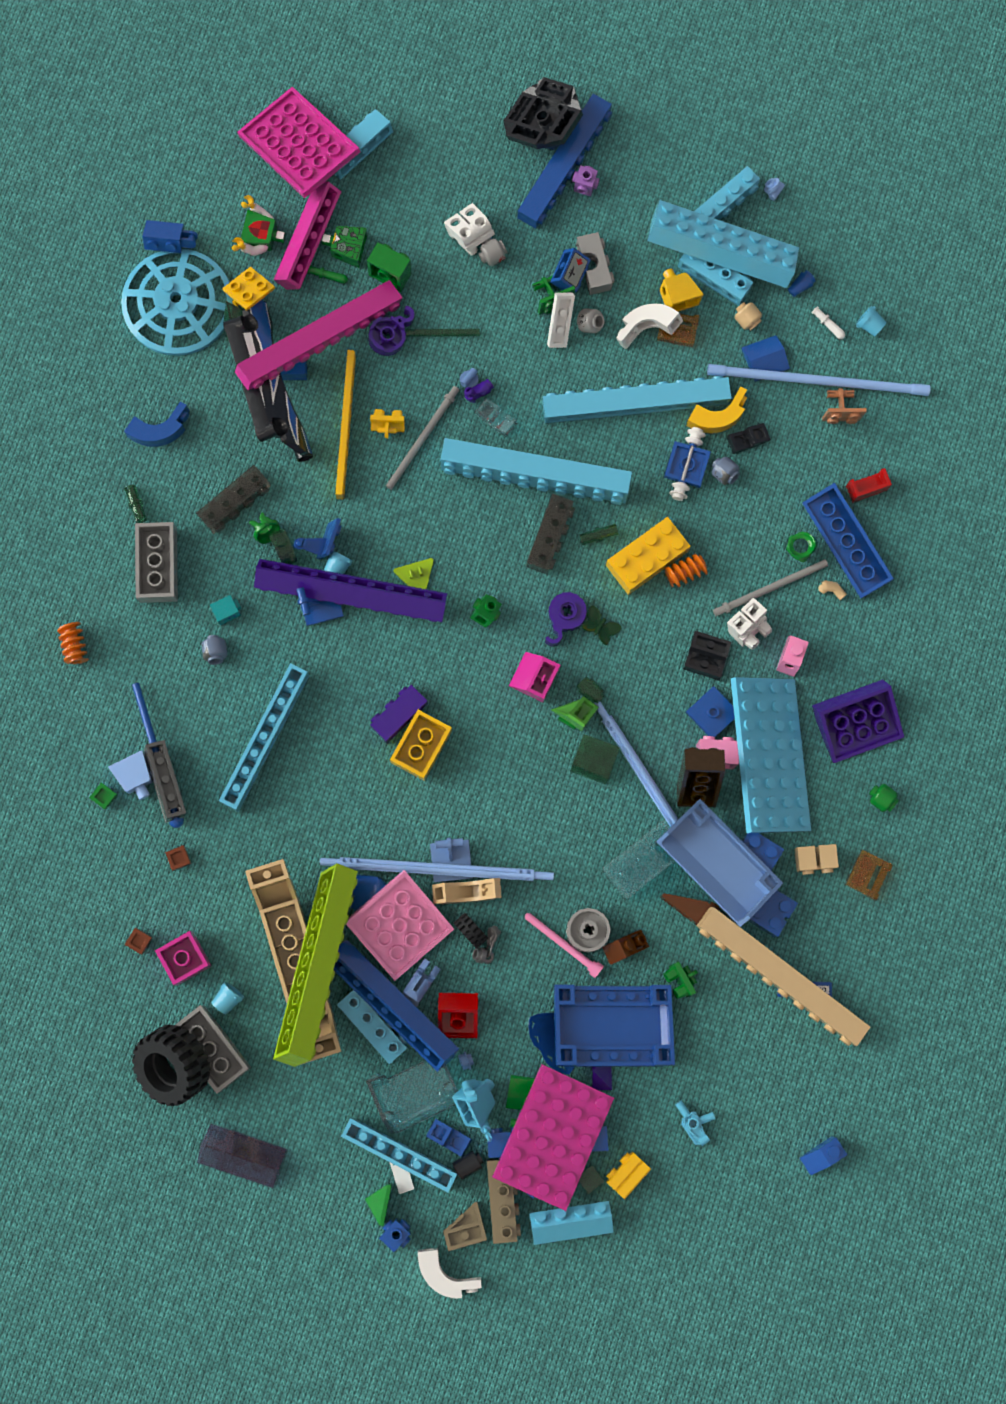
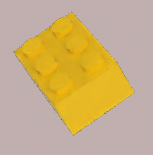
(421, 745)

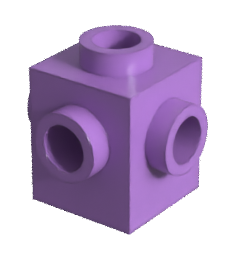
(585, 180)

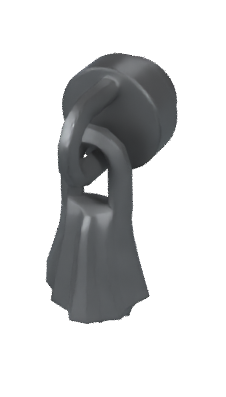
(480, 954)

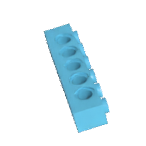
(399, 1154)

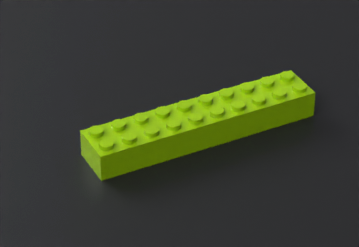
(316, 966)

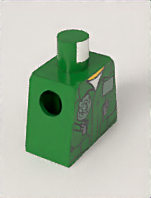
(347, 244)

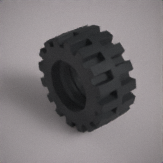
(470, 930)

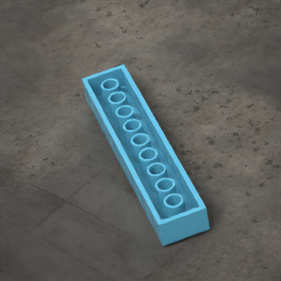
(535, 471)

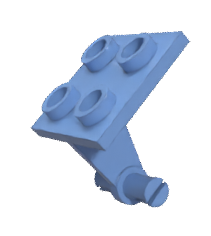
(450, 852)

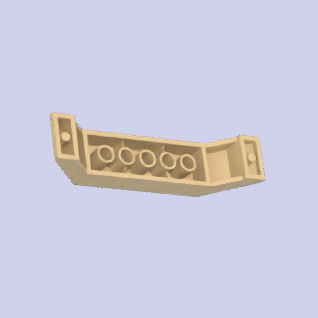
(285, 933)

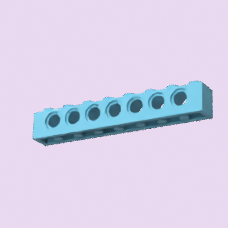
(264, 737)

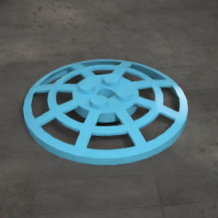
(175, 311)

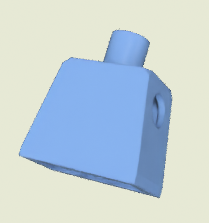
(133, 774)

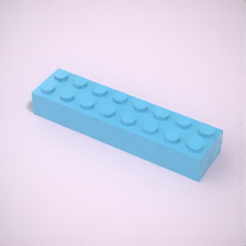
(723, 244)

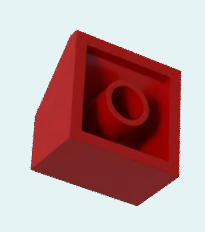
(458, 1015)

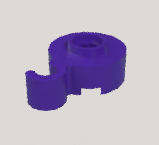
(389, 325)
(565, 623)

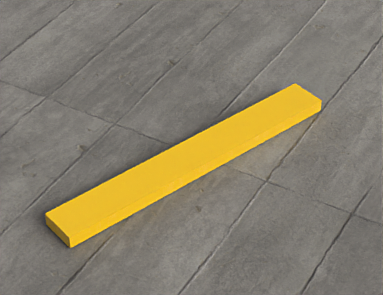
(345, 424)

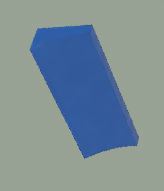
(848, 541)

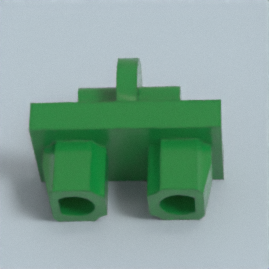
(684, 978)

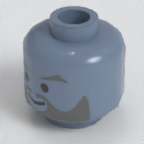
(725, 470)
(214, 649)

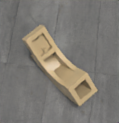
(466, 891)

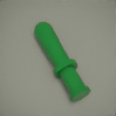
(341, 278)

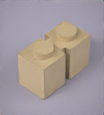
(826, 859)

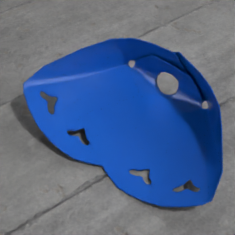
(365, 889)
(545, 1030)

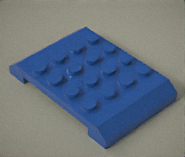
(613, 1026)

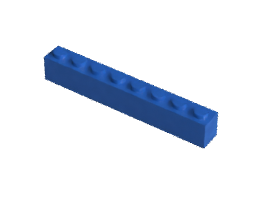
(564, 161)
(394, 1007)

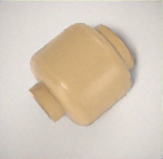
(748, 315)

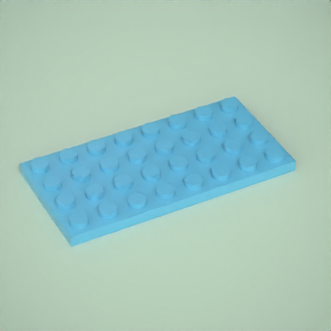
(770, 755)

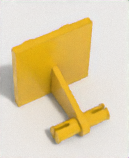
(248, 288)

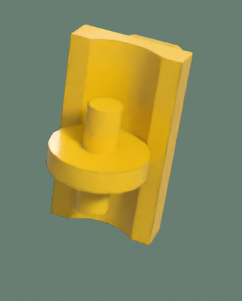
(387, 424)

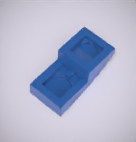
(449, 1137)

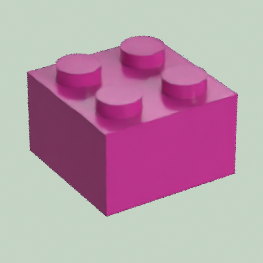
(183, 958)

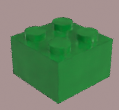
(390, 265)

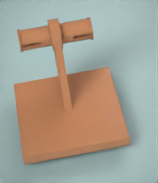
(850, 415)

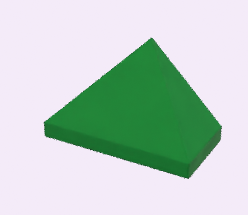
(379, 1202)

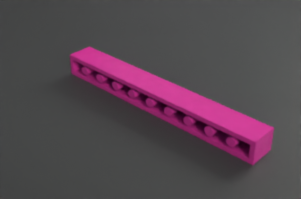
(318, 335)

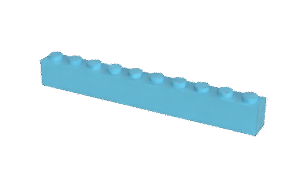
(636, 400)

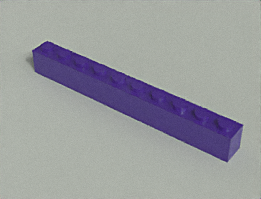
(350, 590)

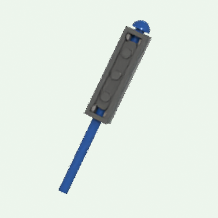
(161, 769)

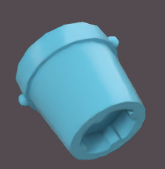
(871, 321)
(337, 563)
(227, 998)

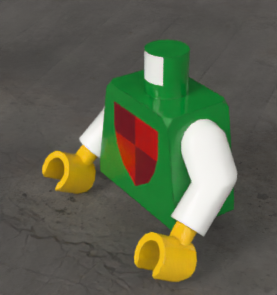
(258, 230)

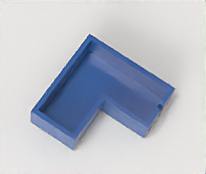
(779, 906)

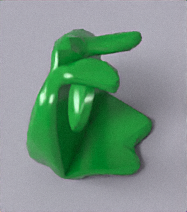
(264, 528)
(812, 546)

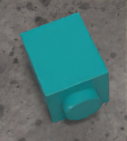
(226, 609)

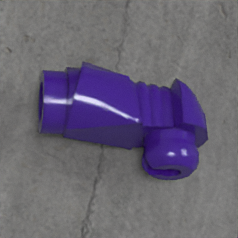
(479, 390)

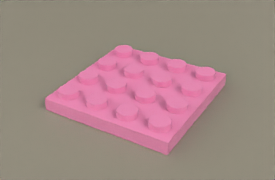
(399, 925)

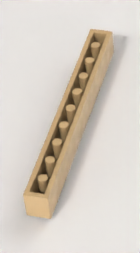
(783, 976)

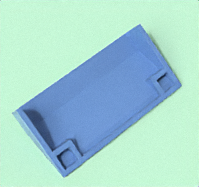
(720, 862)

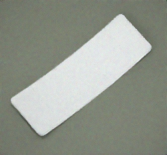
(402, 1179)

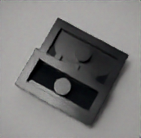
(707, 655)

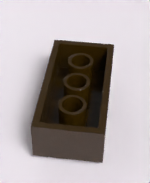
(700, 776)

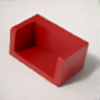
(868, 486)

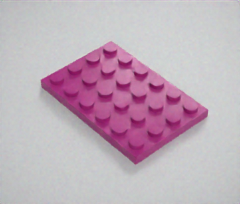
(298, 142)
(553, 1137)

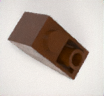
(625, 946)

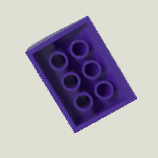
(858, 720)

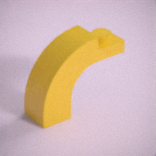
(718, 421)

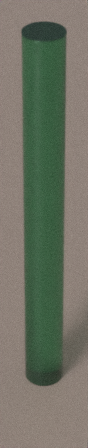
(442, 332)

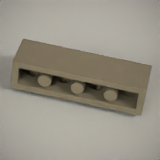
(502, 1208)

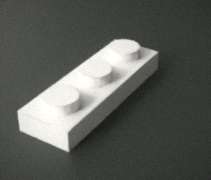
(560, 320)

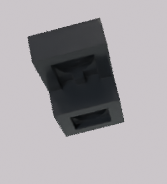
(749, 438)

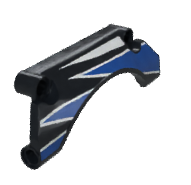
(270, 403)

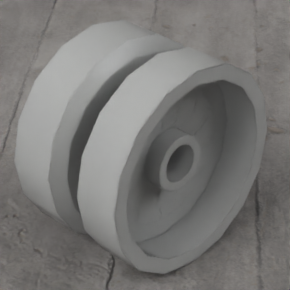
(599, 930)

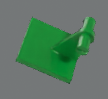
(546, 303)
(517, 1093)

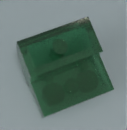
(594, 759)

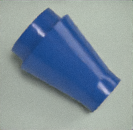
(802, 283)

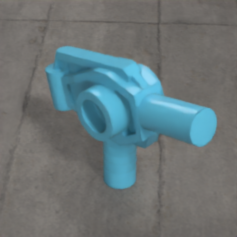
(693, 1124)

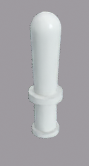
(835, 329)

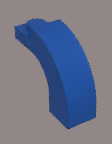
(158, 434)

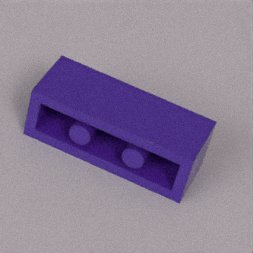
(398, 713)

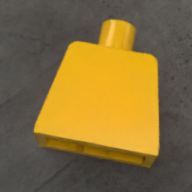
(679, 291)

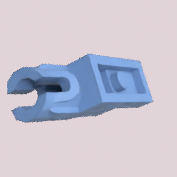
(420, 983)

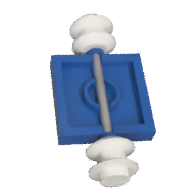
(687, 464)

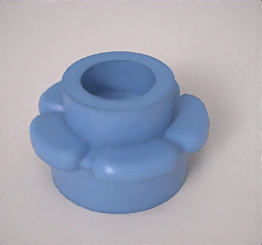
(466, 1060)

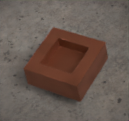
(178, 858)
(138, 941)

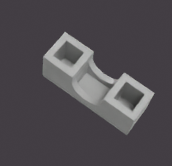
(600, 278)

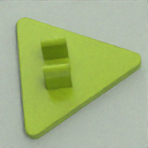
(415, 574)

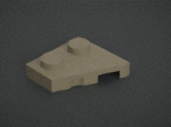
(466, 1229)

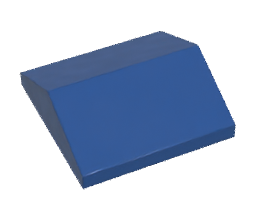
(766, 355)

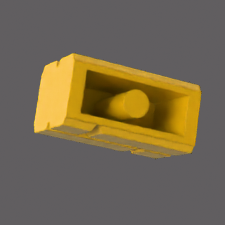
(627, 1175)

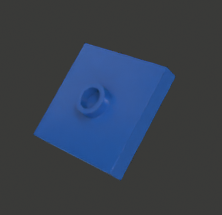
(712, 712)

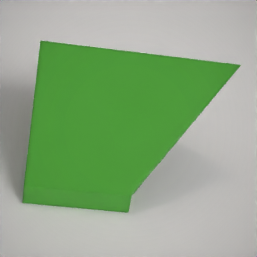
(577, 712)

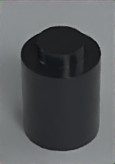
(468, 1164)

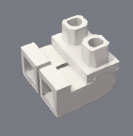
(471, 229)
(748, 623)

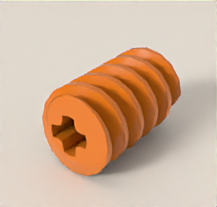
(685, 570)
(71, 644)

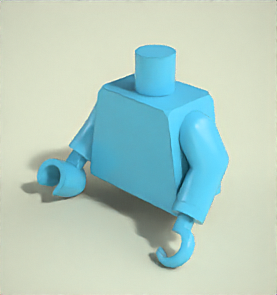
(475, 1104)

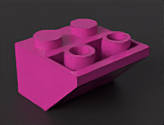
(535, 676)

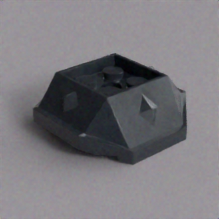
(544, 115)

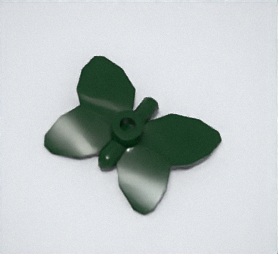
(599, 627)

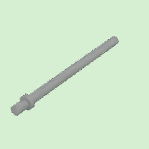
(448, 399)
(726, 607)

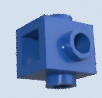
(390, 1239)

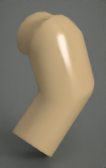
(832, 587)

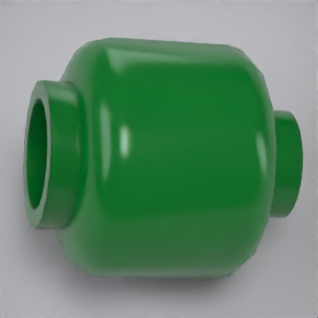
(883, 797)

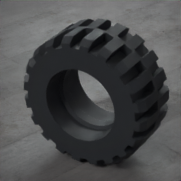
(155, 1072)

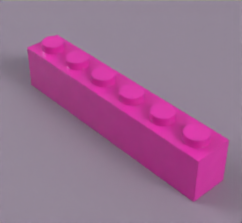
(307, 236)

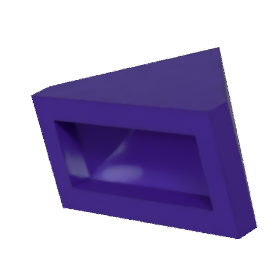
(602, 1078)

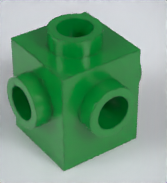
(486, 610)

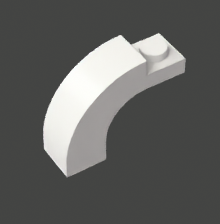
(646, 317)
(439, 1280)

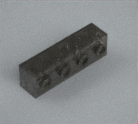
(233, 500)
(550, 533)

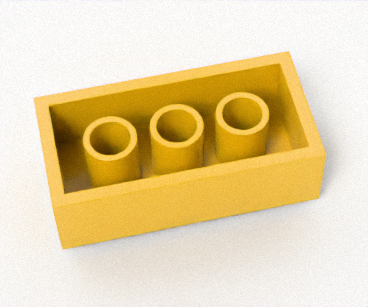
(648, 555)

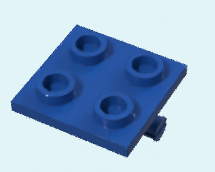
(320, 546)
(317, 611)

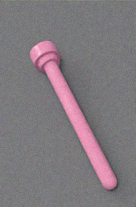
(593, 967)

